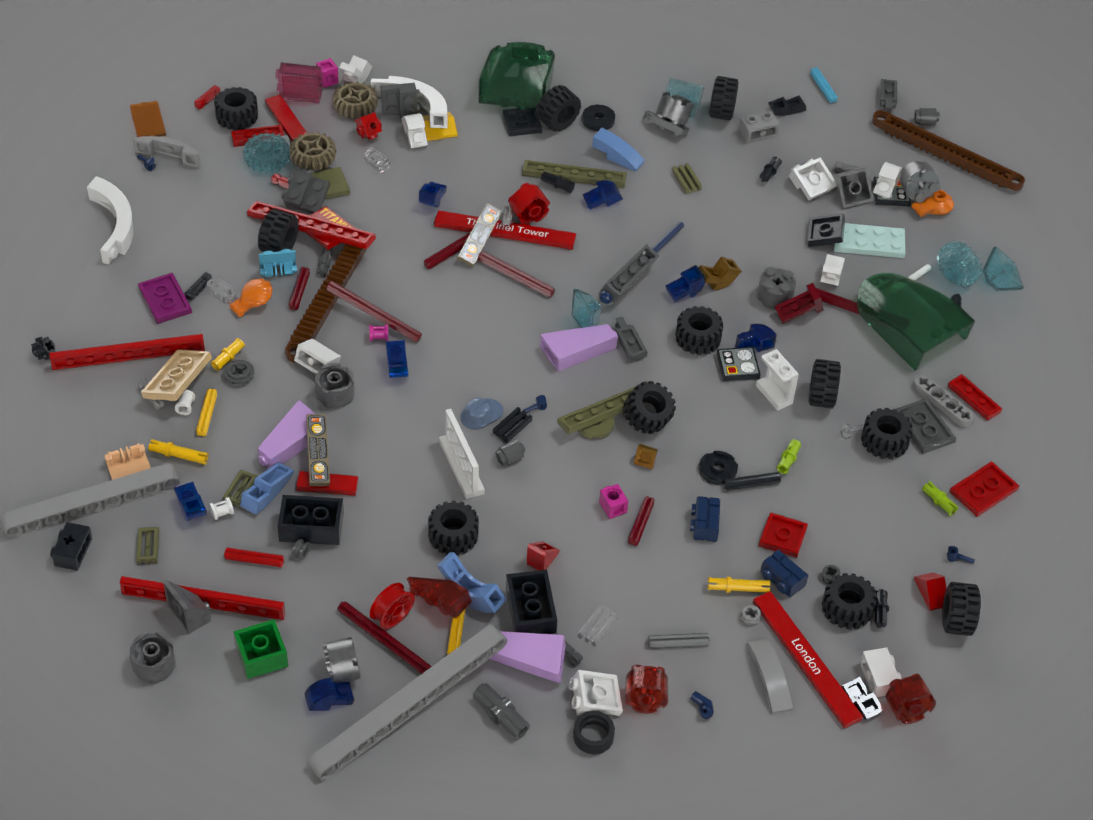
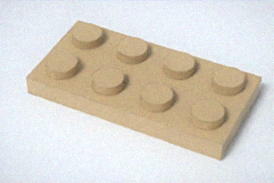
(176, 375)

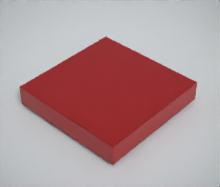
(783, 534)

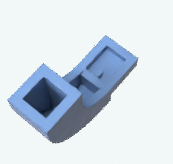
(484, 596)

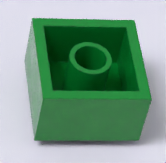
(261, 649)

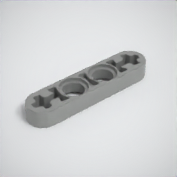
(960, 415)

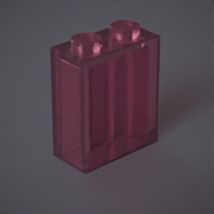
(299, 82)

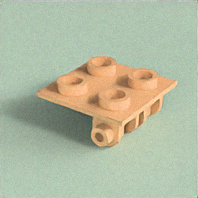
(127, 461)

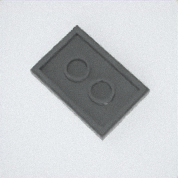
(928, 427)

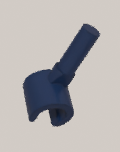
(149, 165)
(540, 403)
(953, 555)

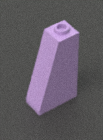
(577, 345)
(287, 437)
(534, 654)

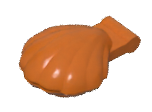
(938, 204)
(254, 294)

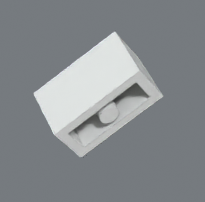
(315, 355)
(879, 670)

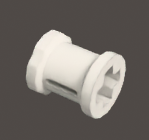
(184, 403)
(220, 509)

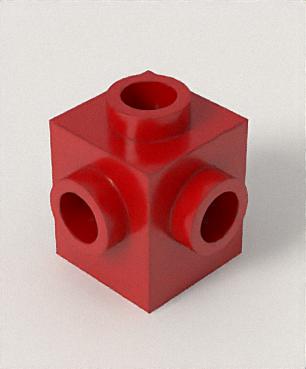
(368, 126)

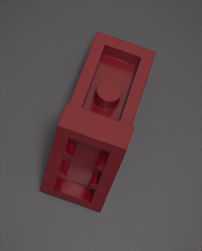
(800, 304)

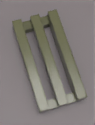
(689, 176)
(234, 484)
(147, 558)

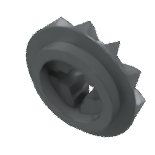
(243, 367)

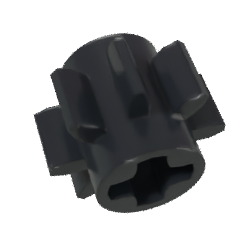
(43, 347)

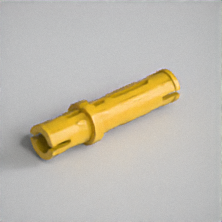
(170, 449)
(729, 584)

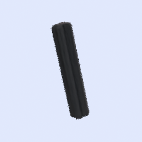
(752, 481)

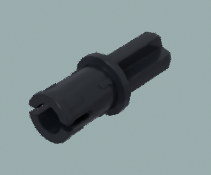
(770, 169)
(558, 182)
(881, 608)

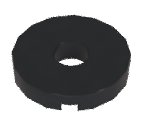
(602, 111)
(715, 475)

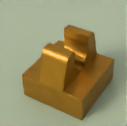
(645, 456)

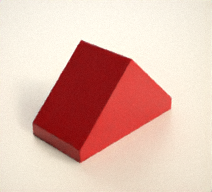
(541, 555)
(932, 588)

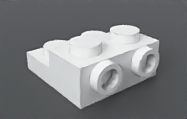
(813, 178)
(595, 693)

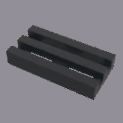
(509, 423)

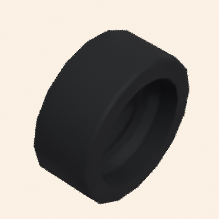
(597, 718)

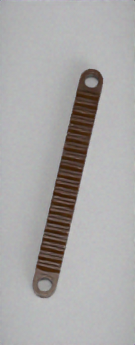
(948, 151)
(324, 300)

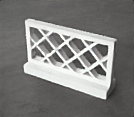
(461, 457)

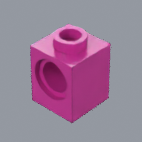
(329, 72)
(613, 501)

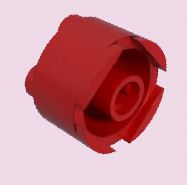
(529, 204)

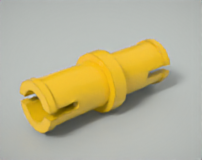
(227, 354)

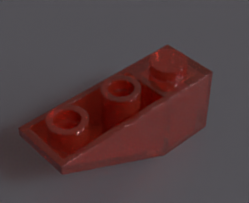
(444, 594)

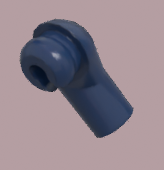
(704, 703)

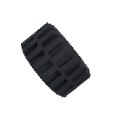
(723, 98)
(236, 108)
(558, 108)
(278, 231)
(699, 330)
(824, 383)
(658, 398)
(884, 444)
(453, 515)
(852, 588)
(961, 608)

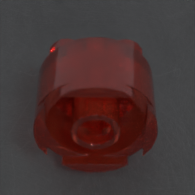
(646, 688)
(910, 699)

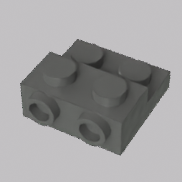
(400, 99)
(305, 192)

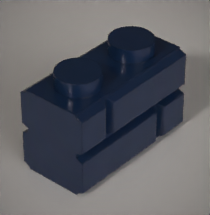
(706, 518)
(784, 573)

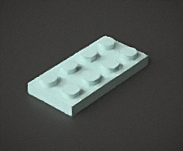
(872, 241)

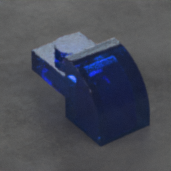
(606, 192)
(431, 194)
(689, 284)
(758, 336)
(396, 359)
(190, 501)
(325, 693)

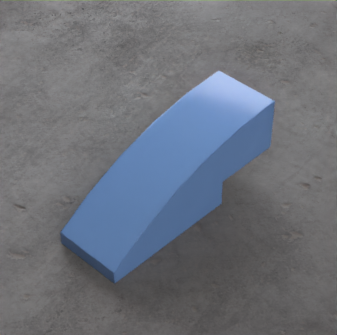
(617, 149)
(266, 488)

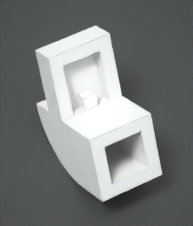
(356, 70)
(414, 129)
(888, 178)
(832, 270)

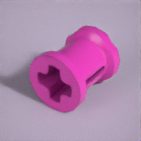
(378, 332)

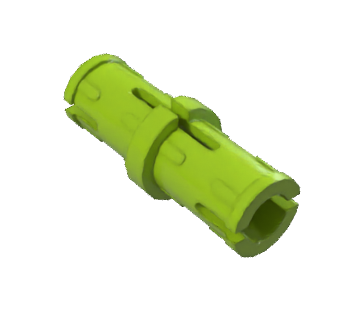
(789, 456)
(940, 498)

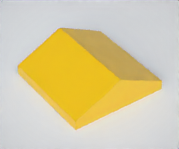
(440, 133)

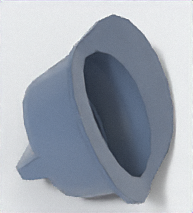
(481, 412)

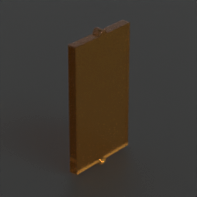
(147, 119)

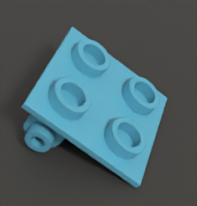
(272, 259)

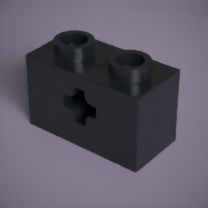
(71, 546)

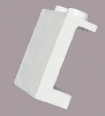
(780, 380)

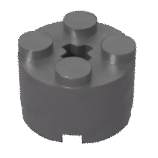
(674, 108)
(919, 180)
(776, 286)
(334, 385)
(152, 656)
(341, 660)

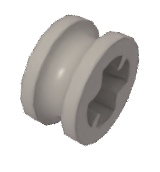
(746, 619)

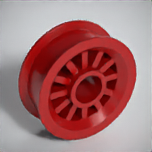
(392, 606)

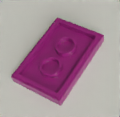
(164, 298)

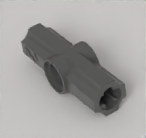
(501, 710)

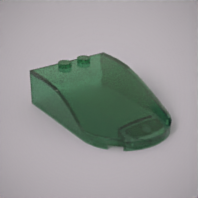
(516, 75)
(910, 315)

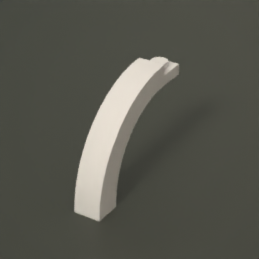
(429, 99)
(115, 201)

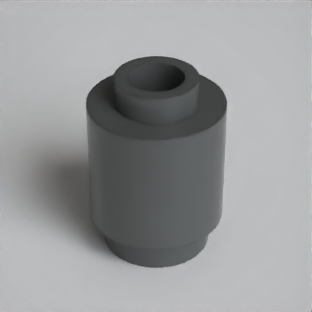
(926, 116)
(510, 452)

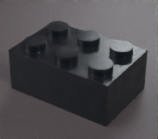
(310, 519)
(531, 602)

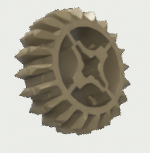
(355, 100)
(313, 151)

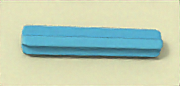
(824, 85)

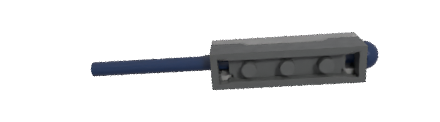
(634, 269)

